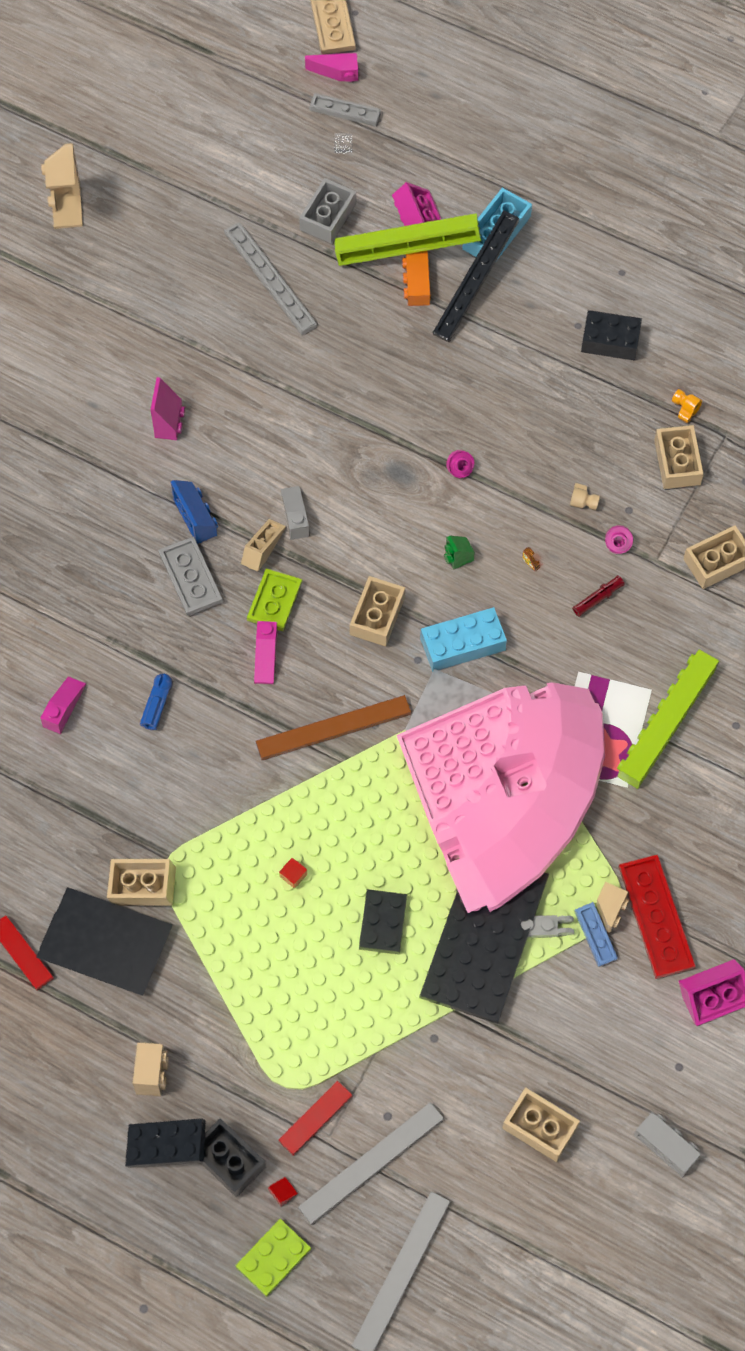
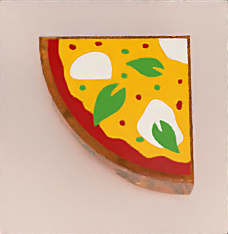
(529, 559)

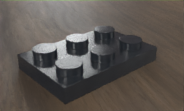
(383, 921)

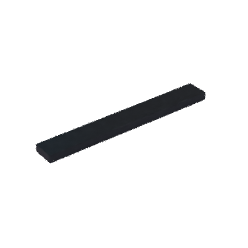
(476, 276)

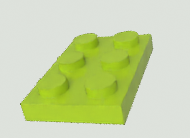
(274, 598)
(273, 1257)

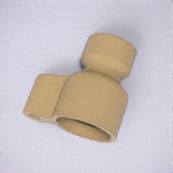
(581, 498)

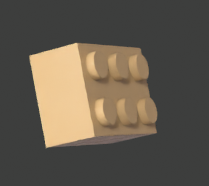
(678, 457)
(717, 557)
(377, 611)
(141, 882)
(541, 1124)

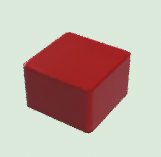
(293, 873)

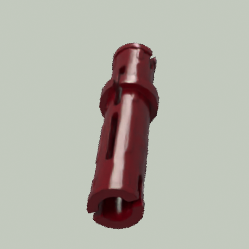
(604, 591)

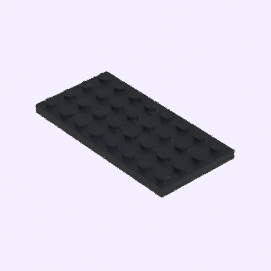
(481, 954)

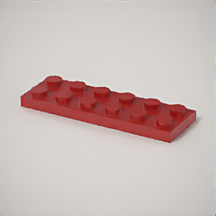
(656, 916)

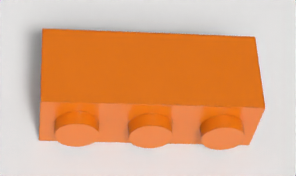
(416, 278)

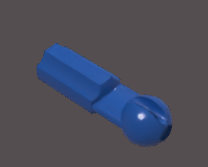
(156, 701)

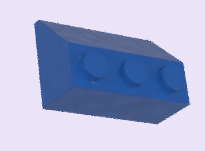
(193, 510)

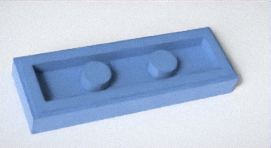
(595, 934)

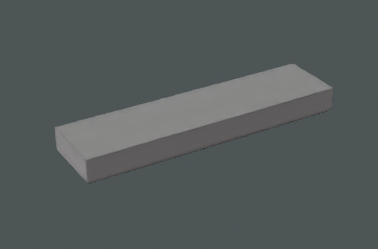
(345, 109)

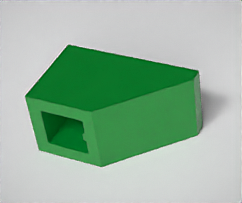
(458, 551)

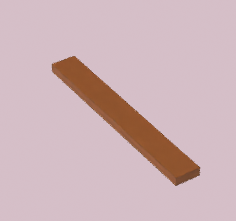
(333, 727)

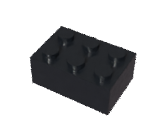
(611, 335)
(230, 1158)

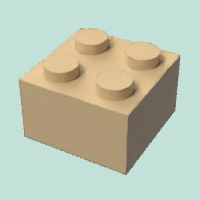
(149, 1069)

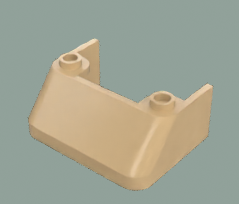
(64, 183)

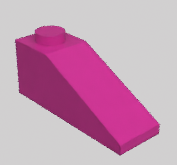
(335, 66)
(265, 652)
(62, 704)

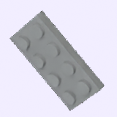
(190, 576)

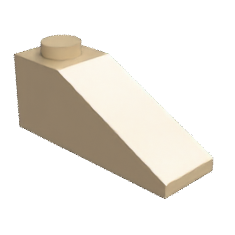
(262, 544)

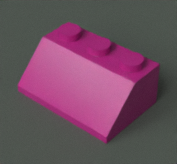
(415, 205)
(714, 992)

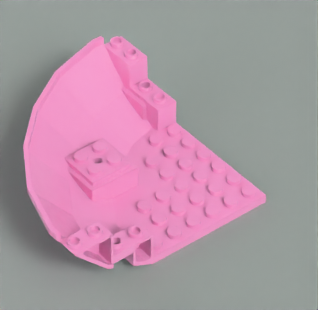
(472, 779)

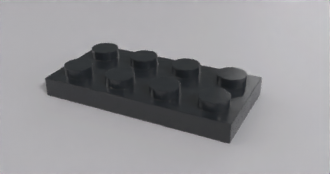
(165, 1143)

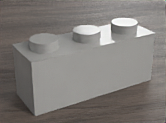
(667, 1143)

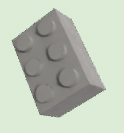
(327, 210)

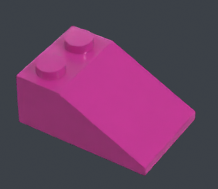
(166, 411)

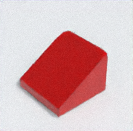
(282, 1191)

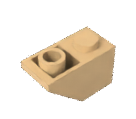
(609, 904)

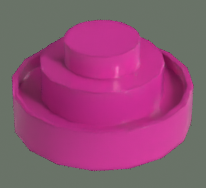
(460, 463)
(619, 539)

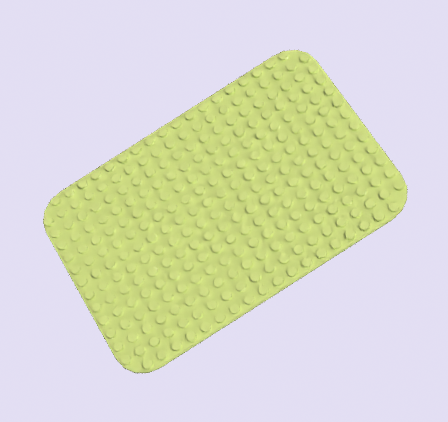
(293, 954)

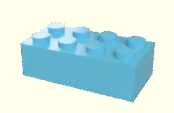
(502, 201)
(463, 639)

